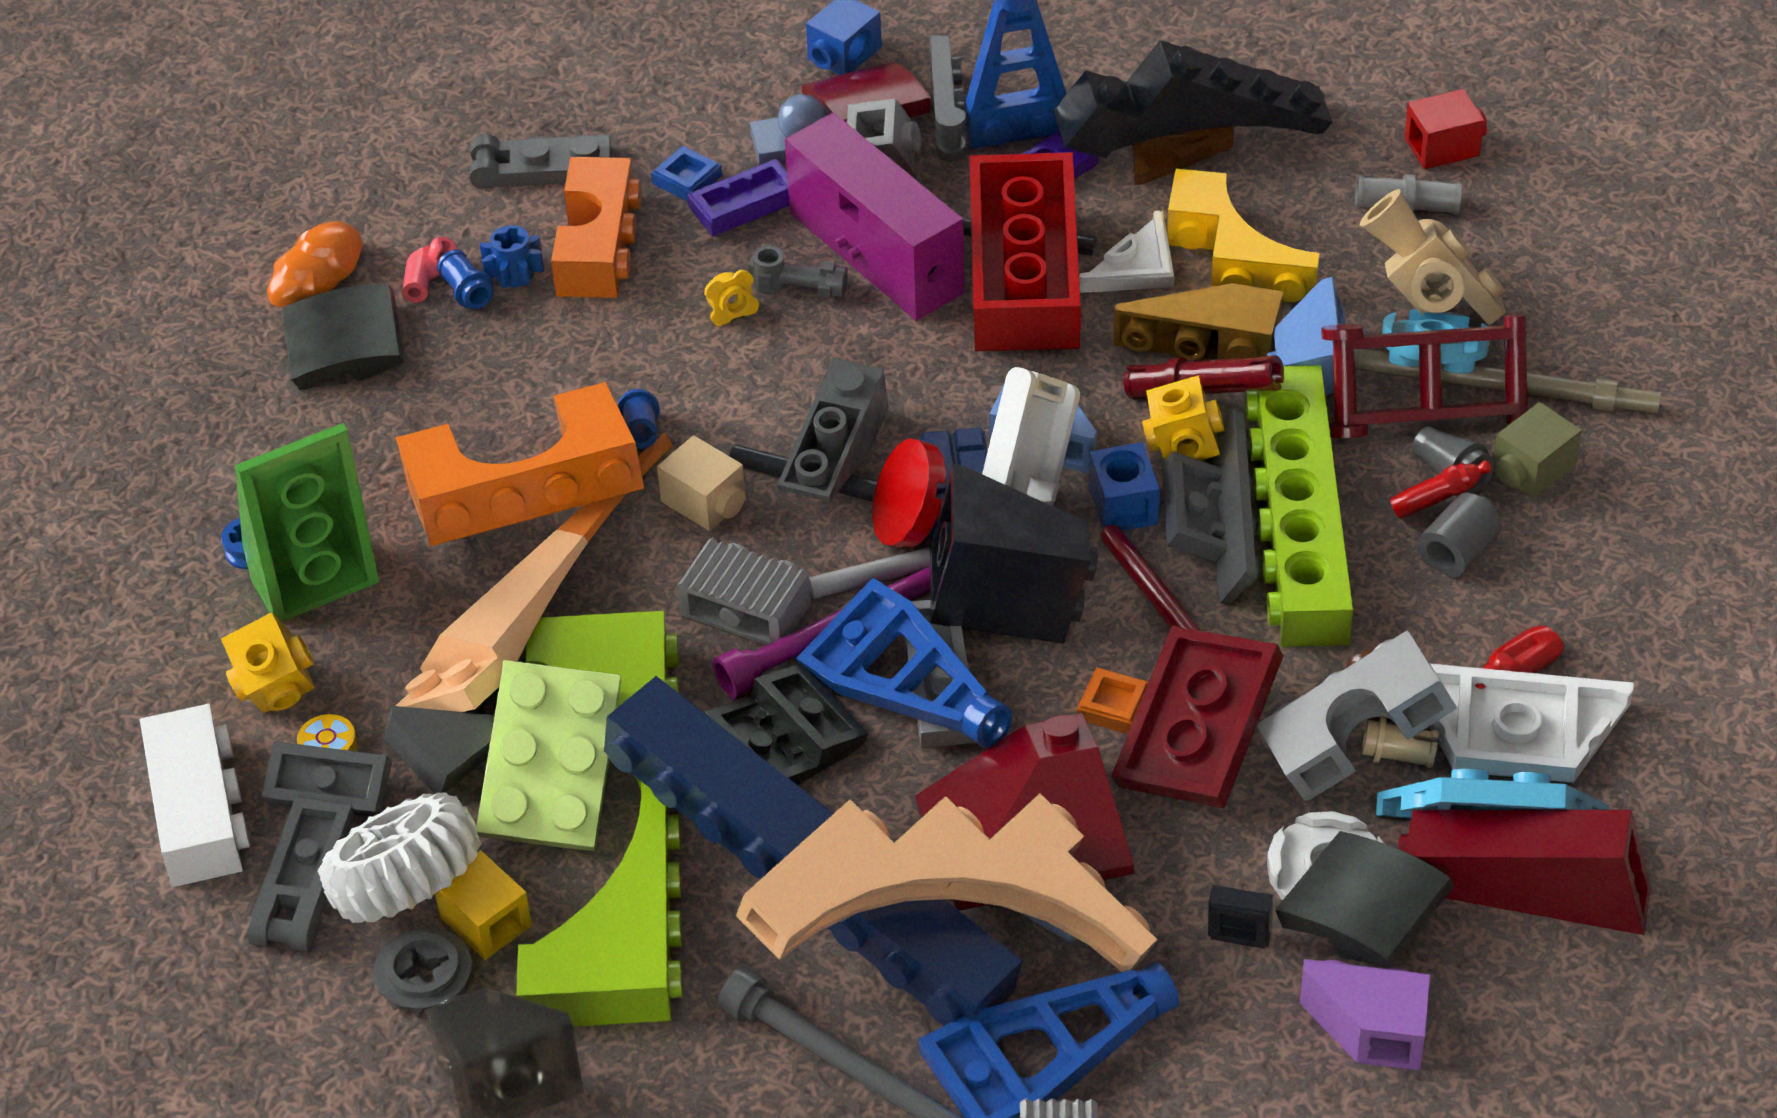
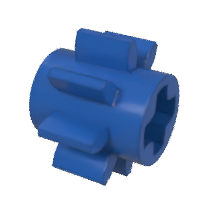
(512, 256)

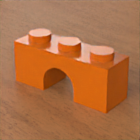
(592, 250)

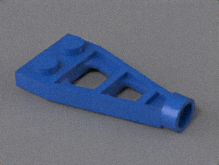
(1019, 114)
(865, 630)
(984, 1082)

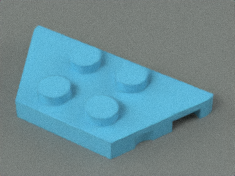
(1474, 791)

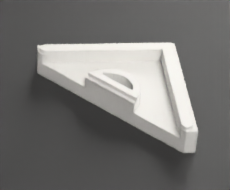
(1134, 262)

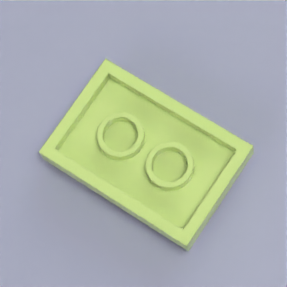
(548, 756)

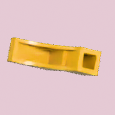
(1205, 219)

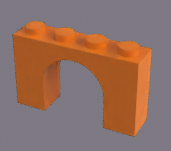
(471, 497)

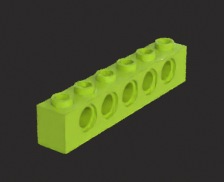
(1300, 511)

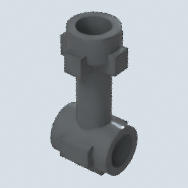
(772, 274)

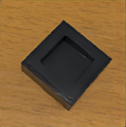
(1240, 916)

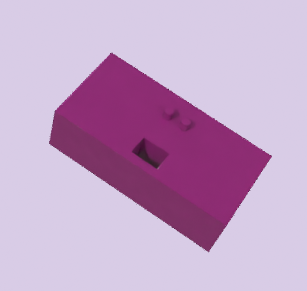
(875, 216)

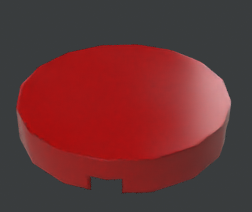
(906, 494)

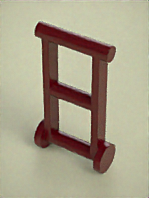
(1348, 337)

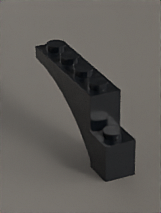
(1181, 93)

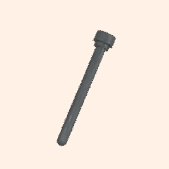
(748, 997)

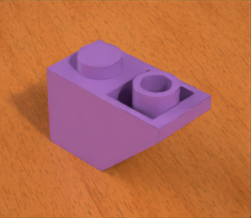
(1369, 1010)

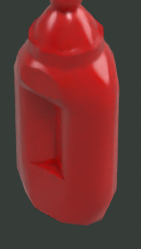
(1449, 483)
(1526, 652)

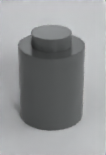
(1459, 534)

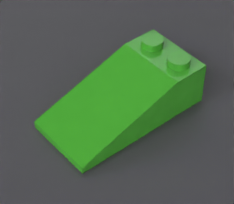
(305, 524)

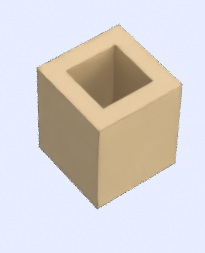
(702, 483)

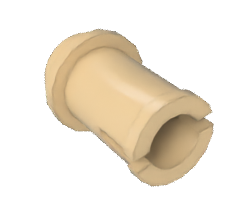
(1388, 742)

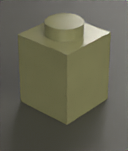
(1536, 450)

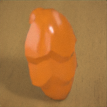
(315, 263)

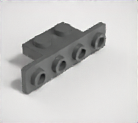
(1212, 511)

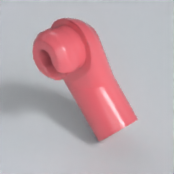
(422, 268)

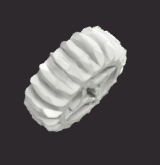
(399, 857)

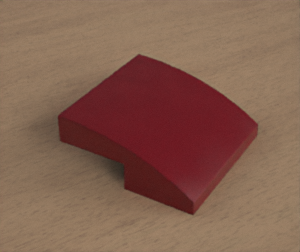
(870, 85)

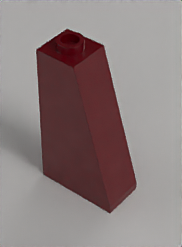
(1539, 862)

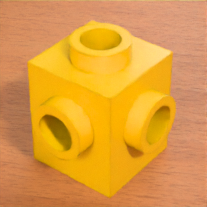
(1183, 420)
(268, 664)

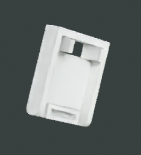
(1032, 433)

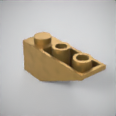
(1202, 322)

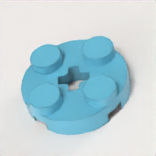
(1455, 357)

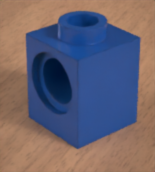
(843, 36)
(1124, 486)

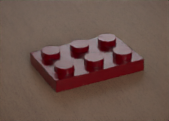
(1197, 716)

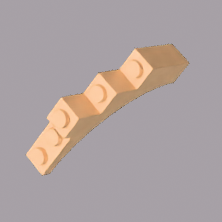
(945, 855)

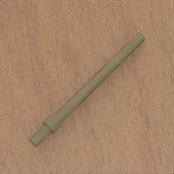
(1603, 394)

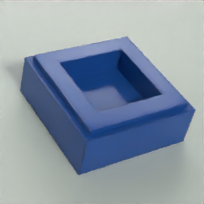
(685, 173)

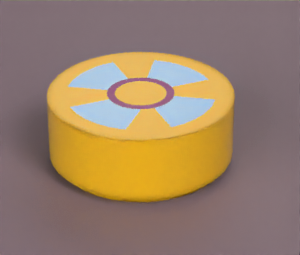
(328, 732)

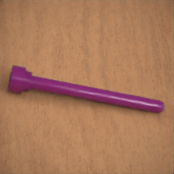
(738, 669)

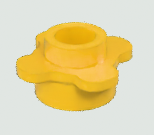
(722, 288)

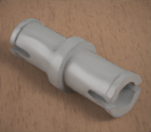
(1419, 194)

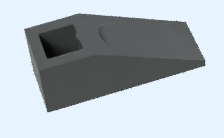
(836, 430)

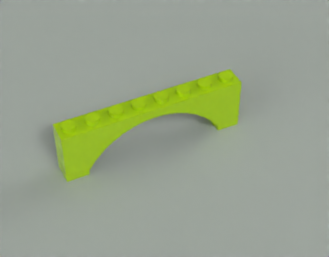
(616, 951)

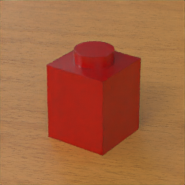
(1444, 128)

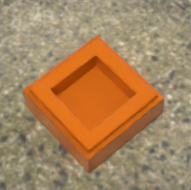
(1112, 700)

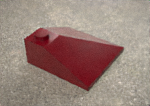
(1044, 759)

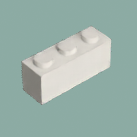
(194, 794)

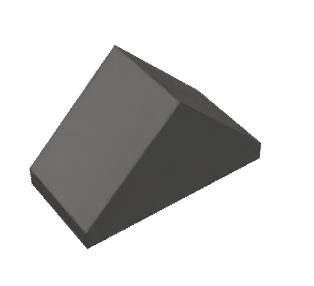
(439, 743)

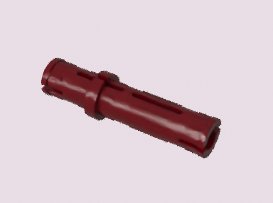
(1215, 375)

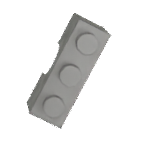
(1313, 730)

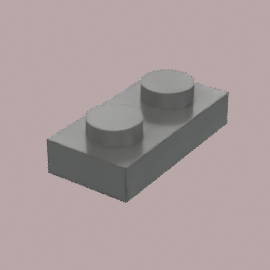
(327, 776)

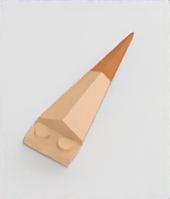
(471, 652)

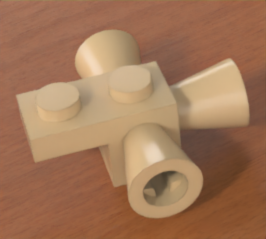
(1431, 261)

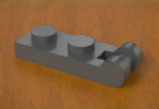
(947, 100)
(530, 160)
(294, 876)

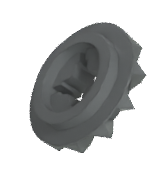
(439, 952)

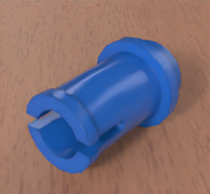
(471, 286)
(640, 412)

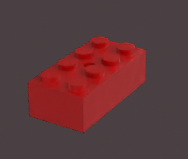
(1024, 252)

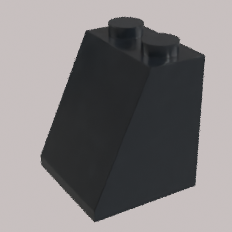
(1007, 561)

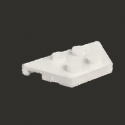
(1527, 720)

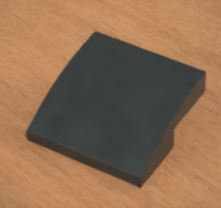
(343, 332)
(792, 723)
(1365, 898)

